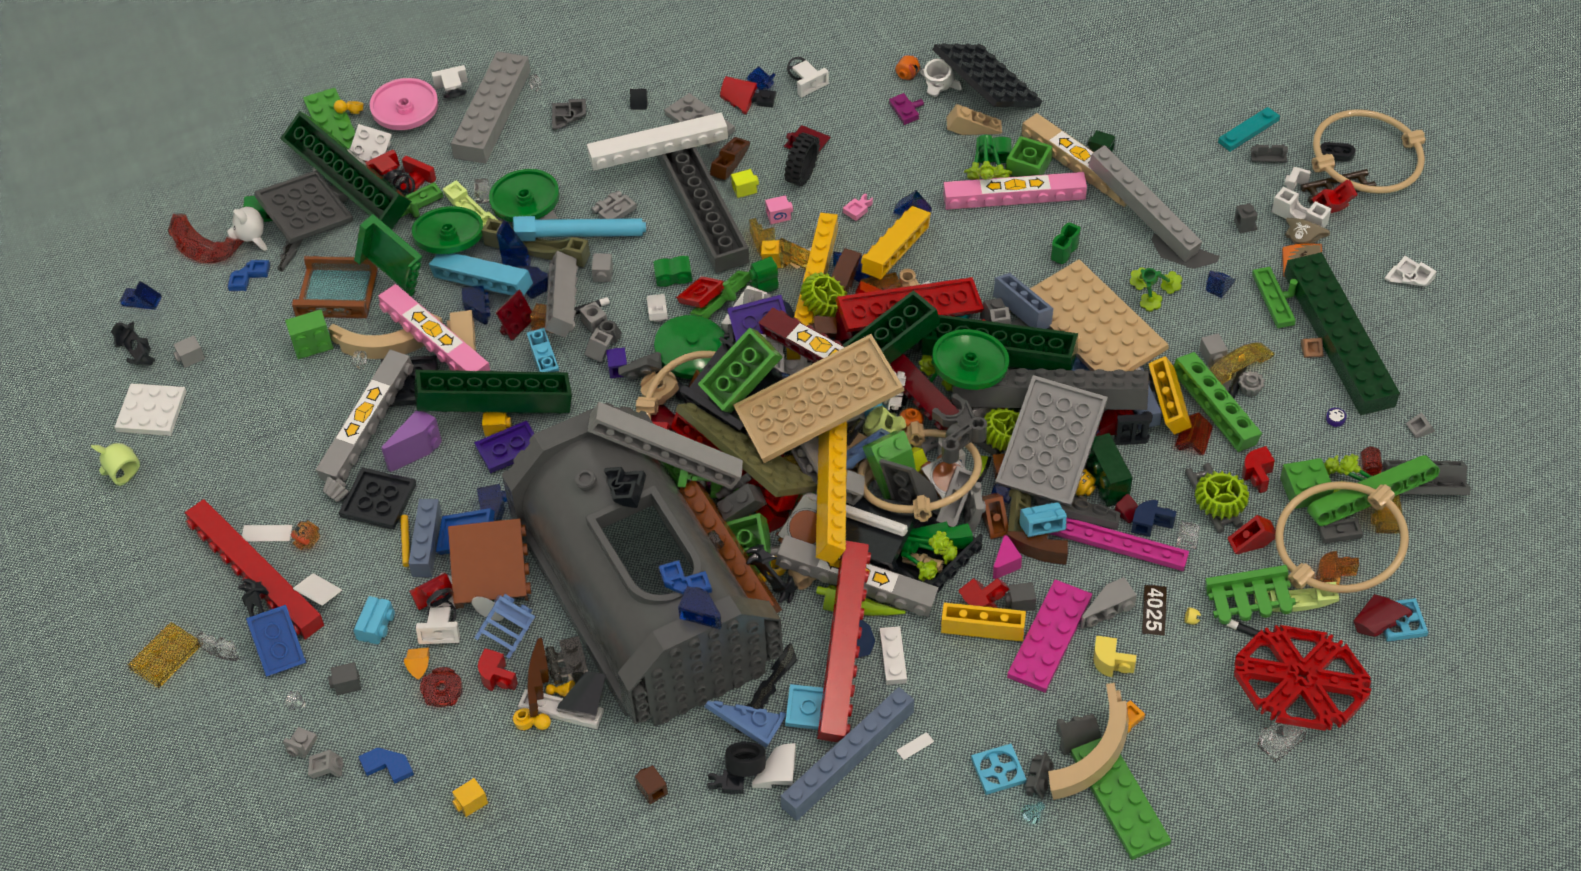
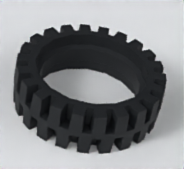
(802, 159)

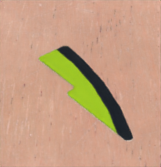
(986, 460)

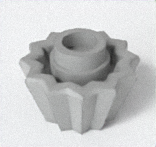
(1251, 383)
(335, 489)

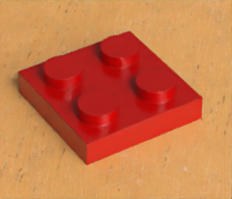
(701, 292)

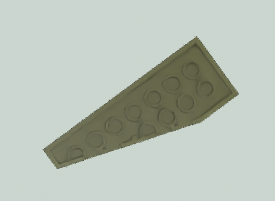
(776, 475)

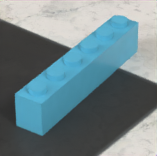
(479, 272)

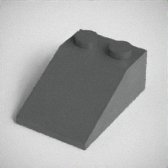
(906, 483)

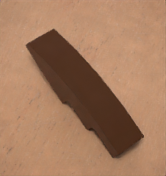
(536, 676)

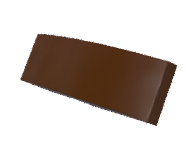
(729, 158)
(846, 268)
(1040, 547)

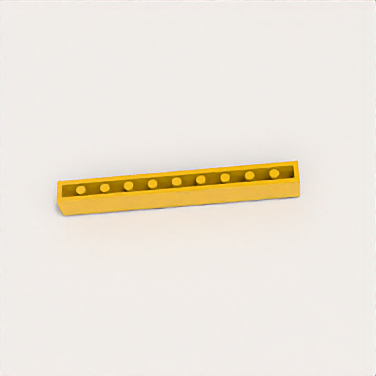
(818, 262)
(831, 494)

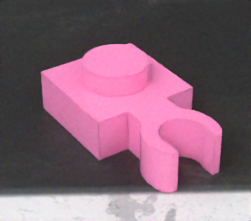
(856, 209)

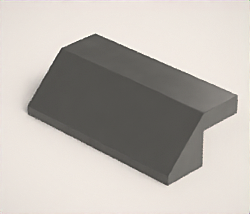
(1448, 482)

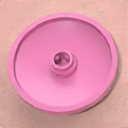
(404, 104)

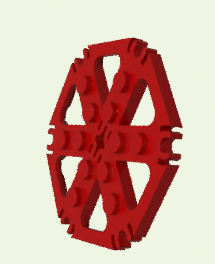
(1313, 667)

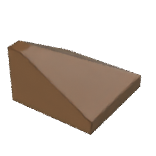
(1312, 347)

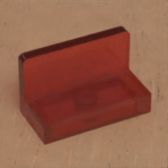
(1196, 436)

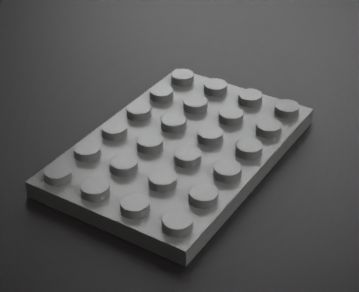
(1051, 440)

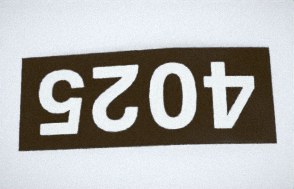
(1154, 610)

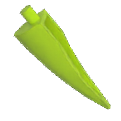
(870, 607)

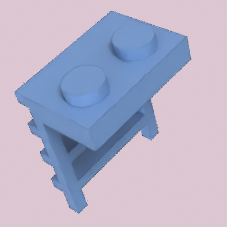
(519, 615)

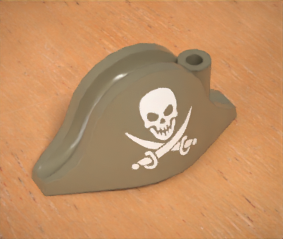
(1304, 231)

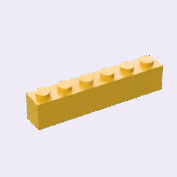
(895, 242)

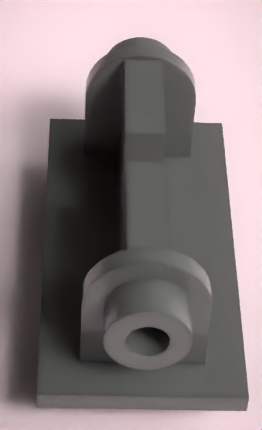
(1263, 153)
(1039, 783)

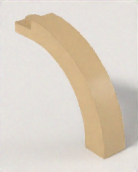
(377, 345)
(1095, 765)

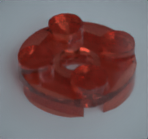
(444, 697)

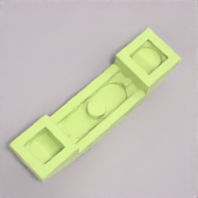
(459, 197)
(1307, 598)

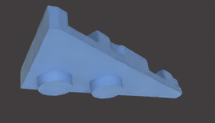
(752, 722)

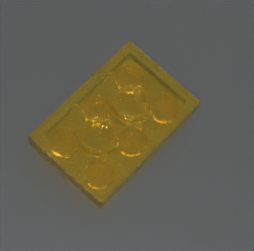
(164, 655)

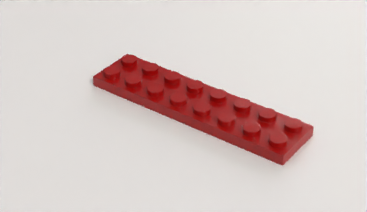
(948, 297)

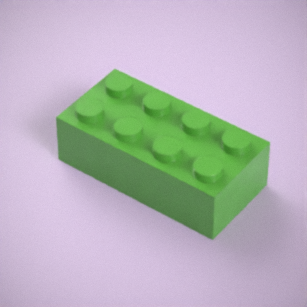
(740, 370)

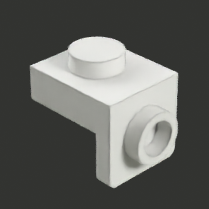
(1298, 176)
(657, 307)

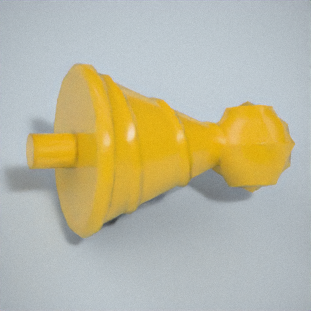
(562, 690)

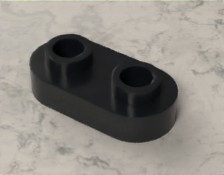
(1340, 151)

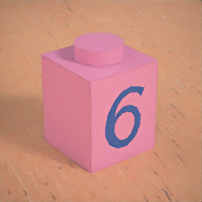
(778, 209)

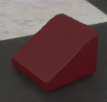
(1127, 508)

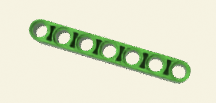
(1399, 479)

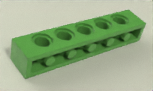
(1217, 402)

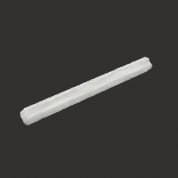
(870, 518)

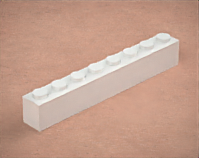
(657, 141)

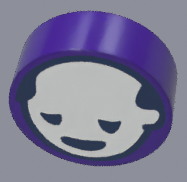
(1336, 417)

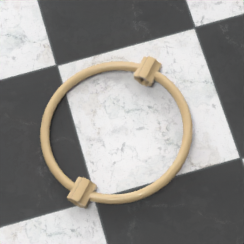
(1409, 138)
(650, 404)
(1378, 498)
(921, 505)

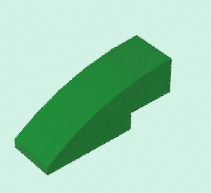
(960, 535)

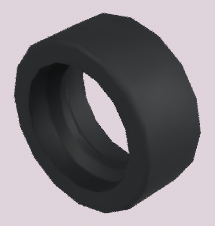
(745, 759)

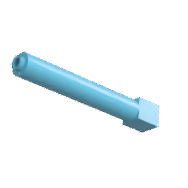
(528, 228)

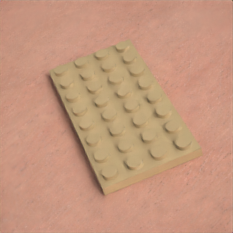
(1107, 328)
(818, 398)

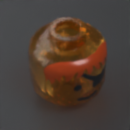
(305, 535)

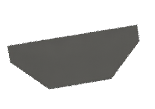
(1201, 259)

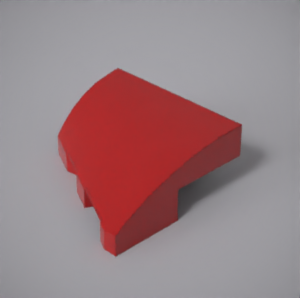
(738, 92)

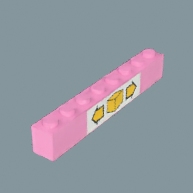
(1015, 190)
(430, 331)

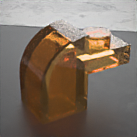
(1332, 568)

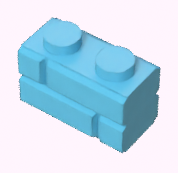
(1043, 519)
(374, 620)

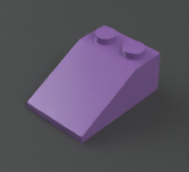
(412, 441)

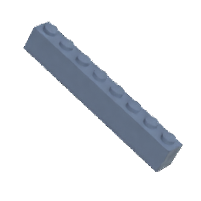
(847, 754)

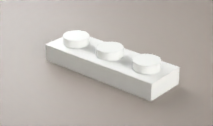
(893, 655)

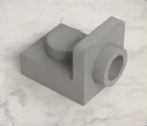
(300, 743)
(325, 763)

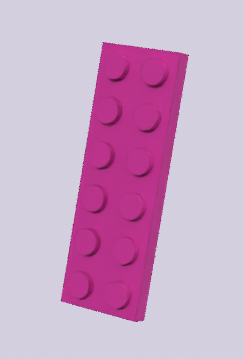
(1049, 636)

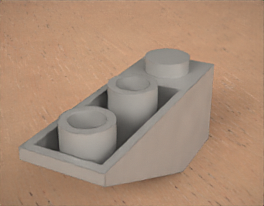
(1112, 600)

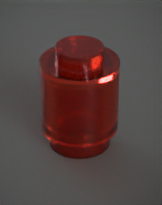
(1371, 460)

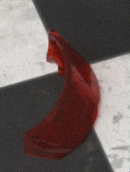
(197, 247)

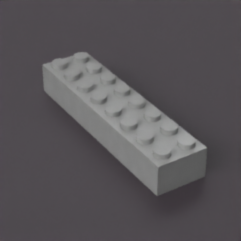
(490, 107)

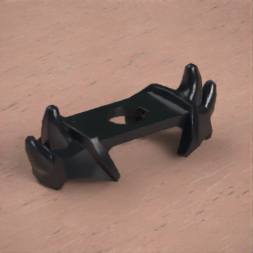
(124, 335)
(761, 559)
(251, 597)

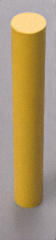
(405, 540)

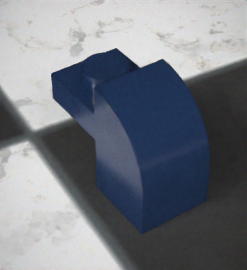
(1150, 514)

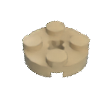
(668, 387)

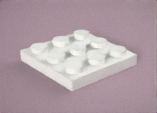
(150, 409)

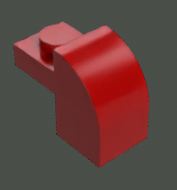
(1337, 198)
(1256, 466)
(977, 595)
(492, 672)

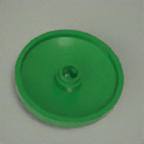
(524, 194)
(447, 230)
(687, 335)
(970, 359)

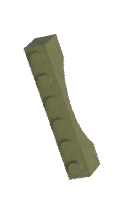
(542, 248)

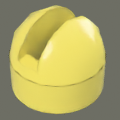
(1191, 615)

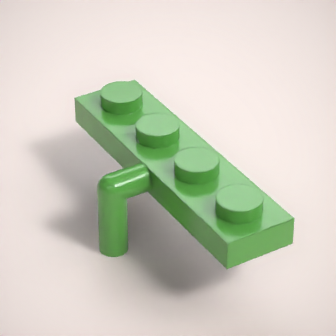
(422, 198)
(731, 286)
(1274, 297)

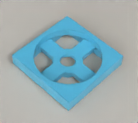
(1404, 626)
(992, 754)

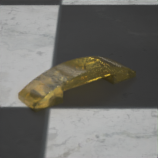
(1240, 358)

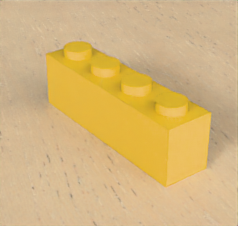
(1169, 395)
(983, 622)

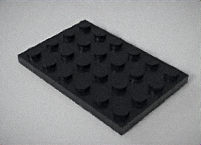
(987, 75)

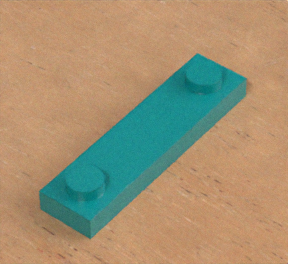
(1248, 129)

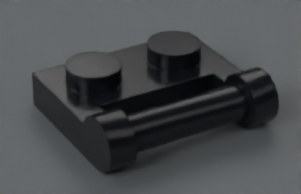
(1126, 429)

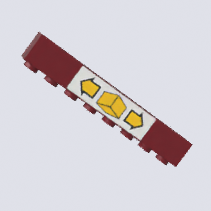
(797, 336)

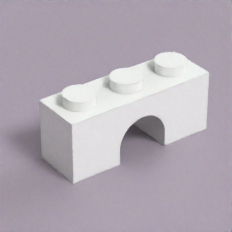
(1288, 206)

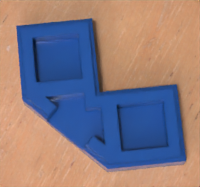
(254, 269)
(675, 580)
(381, 758)

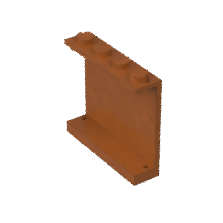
(488, 561)

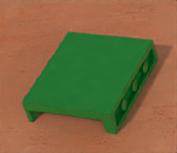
(388, 253)

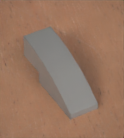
(952, 511)

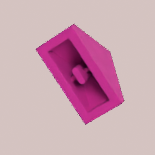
(1007, 560)

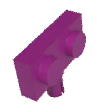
(905, 108)

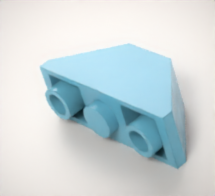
(542, 351)

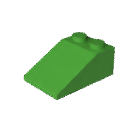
(893, 448)
(751, 532)

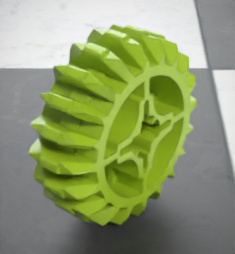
(820, 294)
(1000, 427)
(1222, 499)

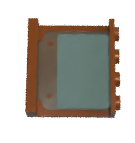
(336, 287)

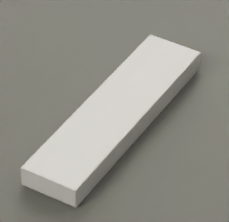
(549, 706)

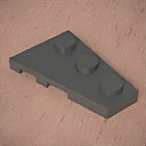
(1093, 514)

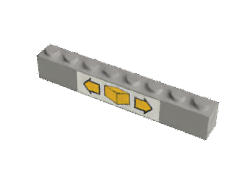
(365, 417)
(881, 583)

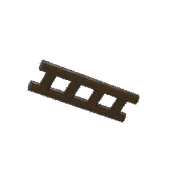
(1311, 186)

